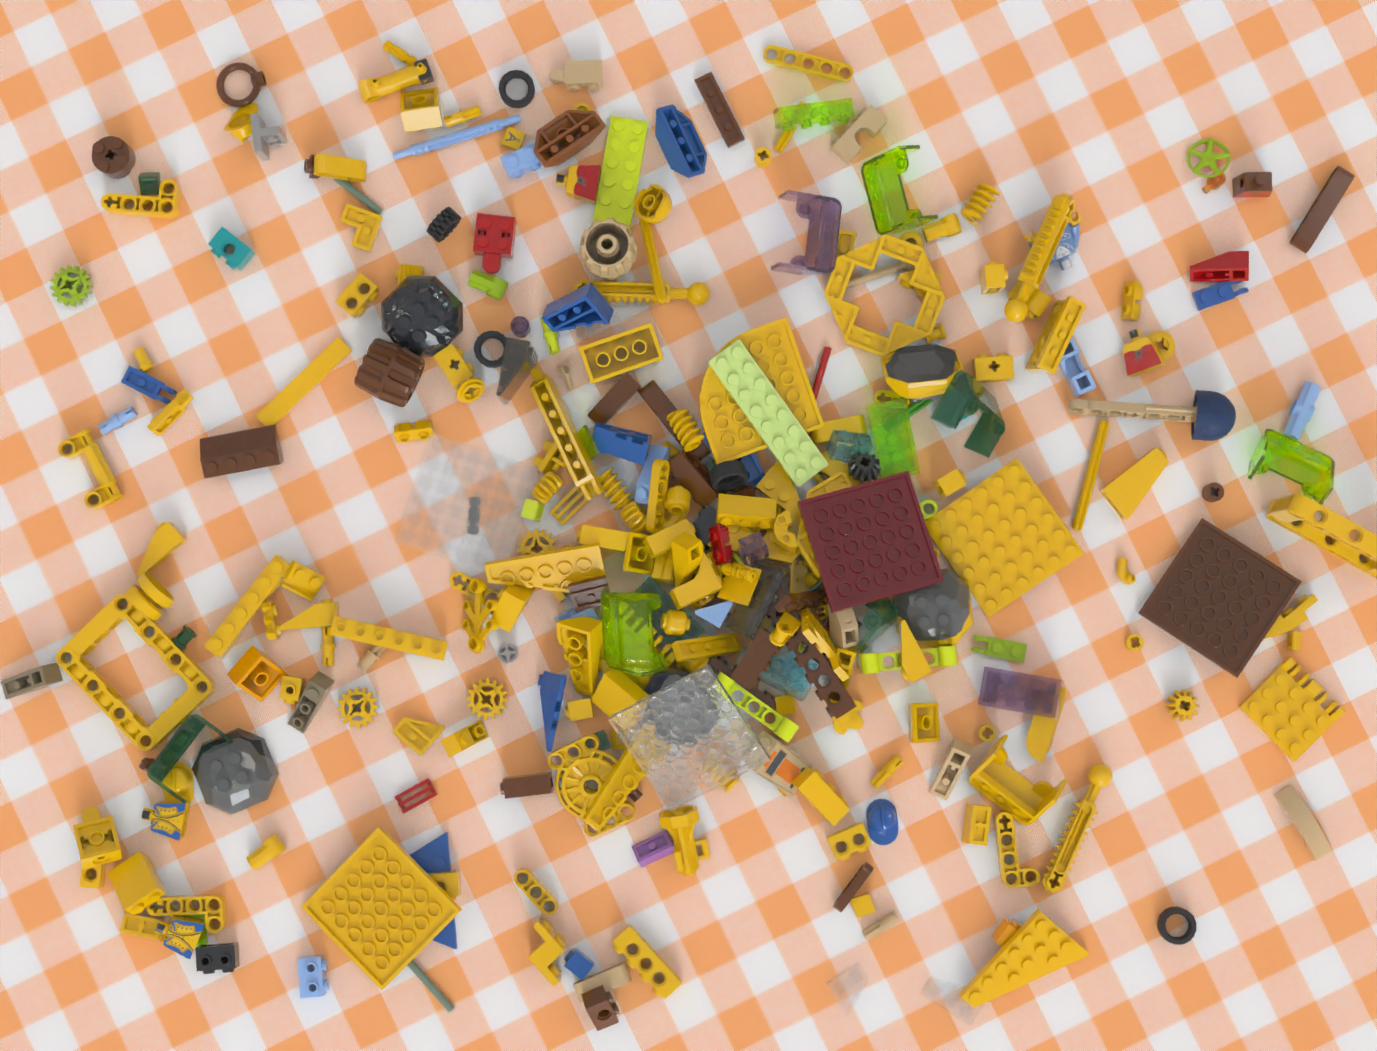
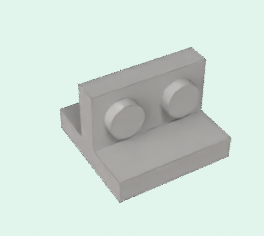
(265, 136)

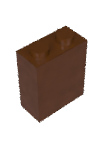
(527, 785)

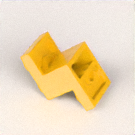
(548, 951)

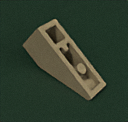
(31, 680)

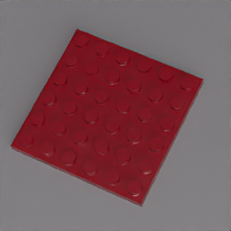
(870, 541)

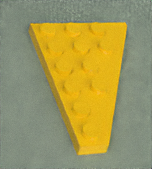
(1028, 955)

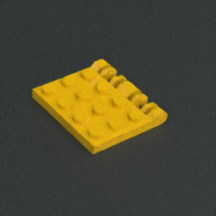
(1289, 711)

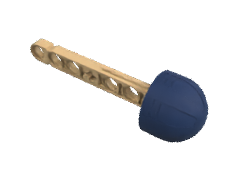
(1210, 416)

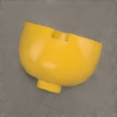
(653, 204)

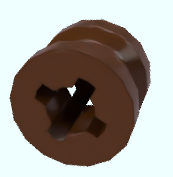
(1209, 490)

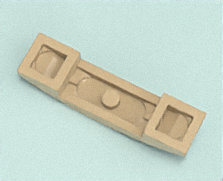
(1303, 821)

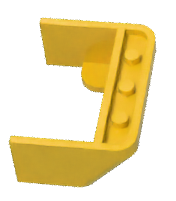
(1010, 789)

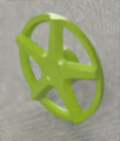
(1208, 158)

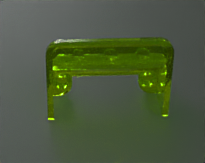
(629, 632)

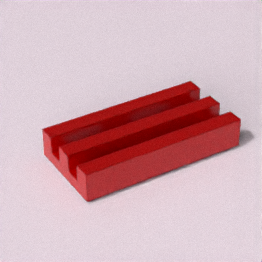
(401, 803)

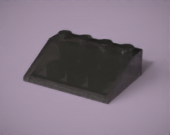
(516, 366)

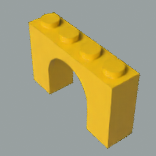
(705, 580)

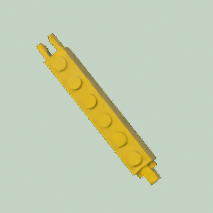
(564, 433)

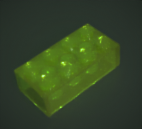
(892, 437)

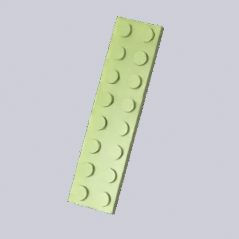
(767, 413)

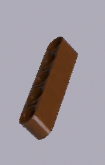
(1322, 209)
(662, 408)

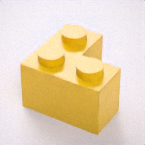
(511, 603)

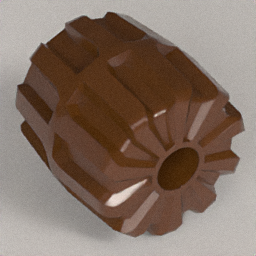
(389, 372)

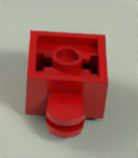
(492, 240)

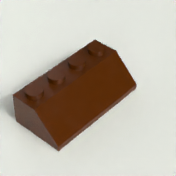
(240, 451)

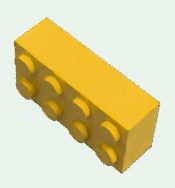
(621, 353)

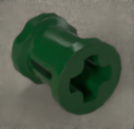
(184, 637)

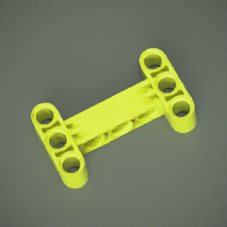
(873, 662)
(781, 726)

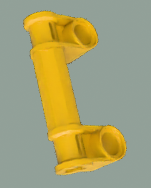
(84, 444)

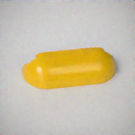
(1042, 733)

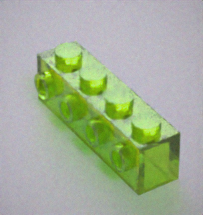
(813, 113)

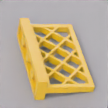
(1056, 335)

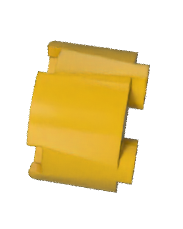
(781, 534)

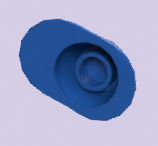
(882, 821)

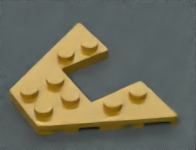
(778, 486)

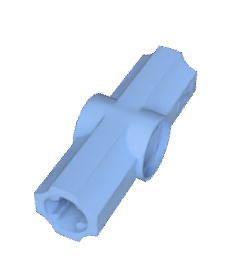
(1302, 410)

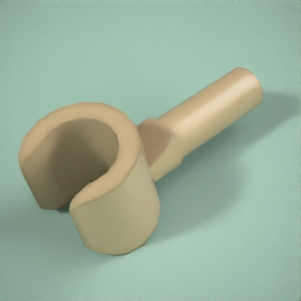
(566, 372)

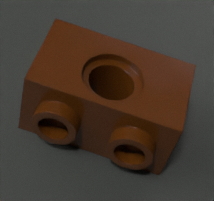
(600, 1007)

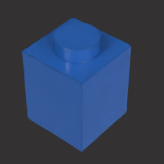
(578, 963)

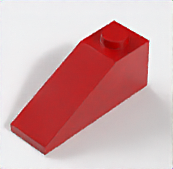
(1224, 267)

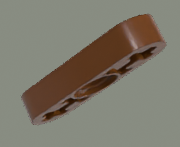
(853, 886)

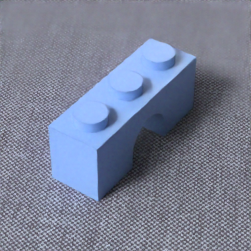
(1075, 374)

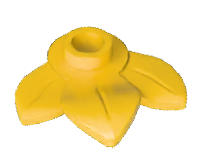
(849, 720)

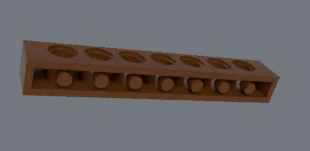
(845, 703)

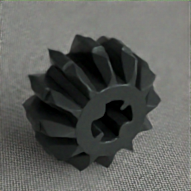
(864, 467)

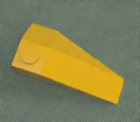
(582, 647)

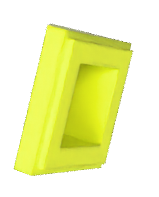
(532, 510)

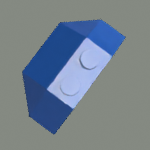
(679, 142)

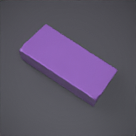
(653, 848)

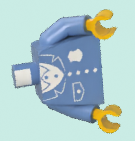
(1067, 244)

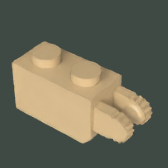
(579, 75)

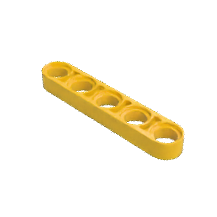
(798, 64)

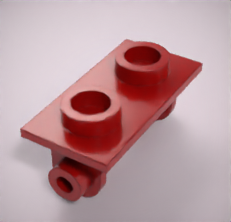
(718, 536)

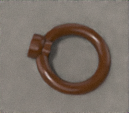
(257, 78)

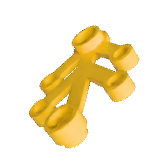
(477, 636)

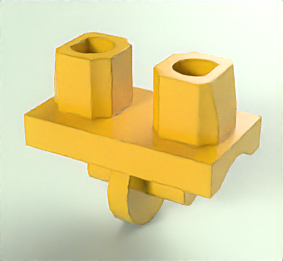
(552, 460)

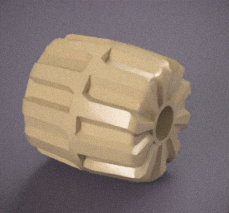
(613, 261)

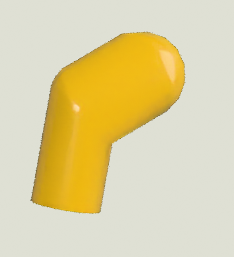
(1122, 572)

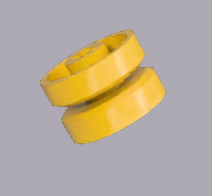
(150, 596)

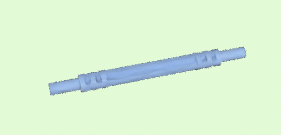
(456, 137)

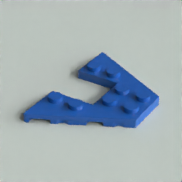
(436, 858)

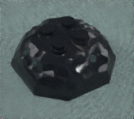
(422, 315)

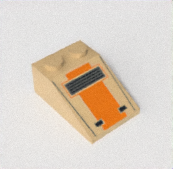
(783, 764)

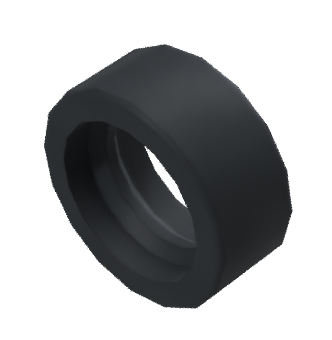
(513, 75)
(478, 344)
(728, 476)
(1161, 925)

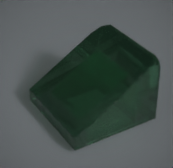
(149, 183)

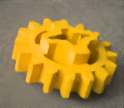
(536, 539)
(480, 705)
(368, 716)

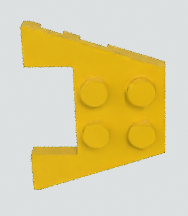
(816, 633)

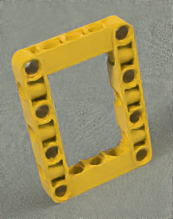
(1302, 509)
(108, 698)

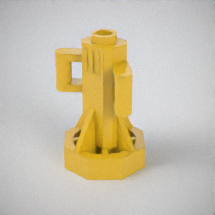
(680, 825)

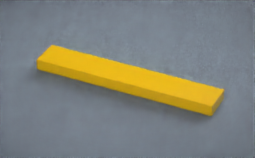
(304, 382)

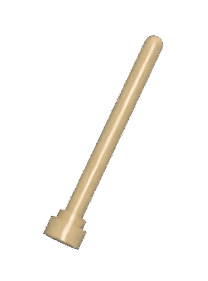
(880, 273)

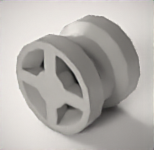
(506, 655)

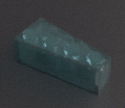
(785, 675)

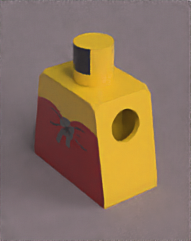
(581, 182)
(1141, 354)

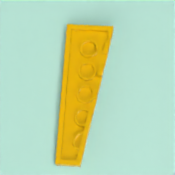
(614, 791)

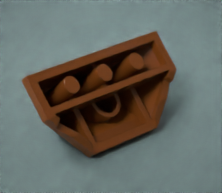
(566, 136)

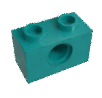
(241, 254)

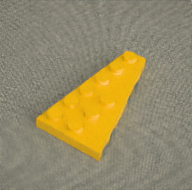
(548, 569)

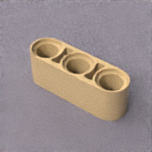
(610, 978)

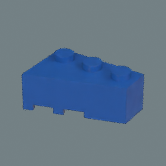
(577, 308)
(622, 442)

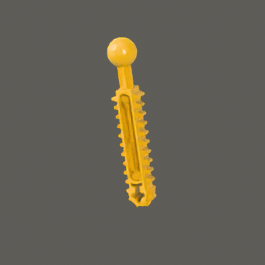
(1040, 254)
(696, 293)
(1100, 776)

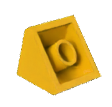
(923, 722)

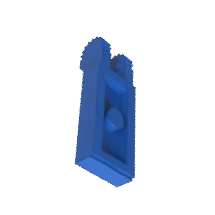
(1216, 294)
(146, 384)

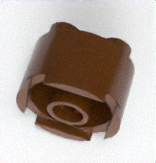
(105, 150)

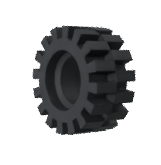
(443, 224)

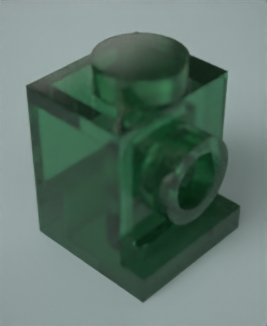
(604, 741)

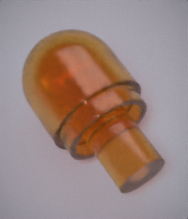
(1214, 183)

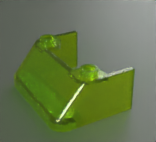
(887, 193)
(1296, 462)

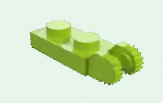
(1001, 649)

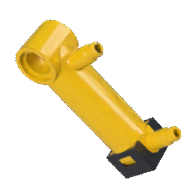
(374, 88)

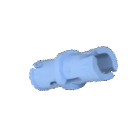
(117, 420)

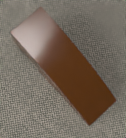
(614, 399)

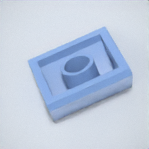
(715, 614)

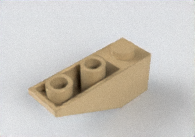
(843, 628)

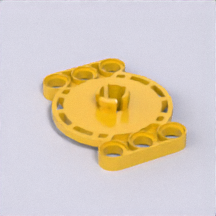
(579, 770)

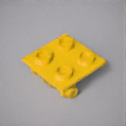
(738, 583)

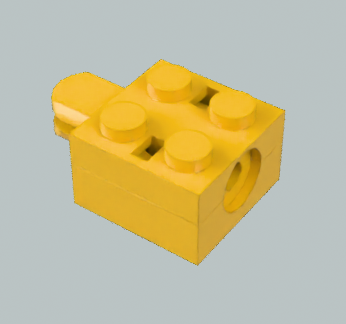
(96, 839)

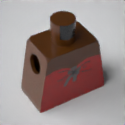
(1255, 184)

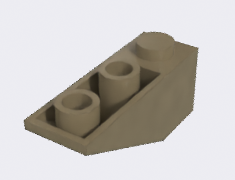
(310, 701)

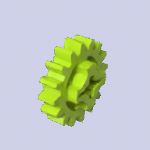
(79, 282)

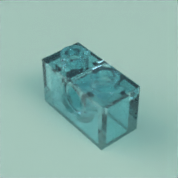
(845, 444)

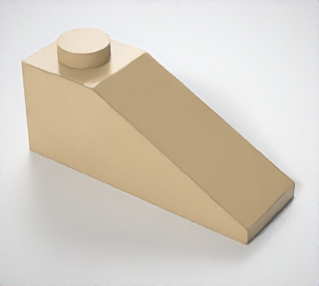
(951, 768)

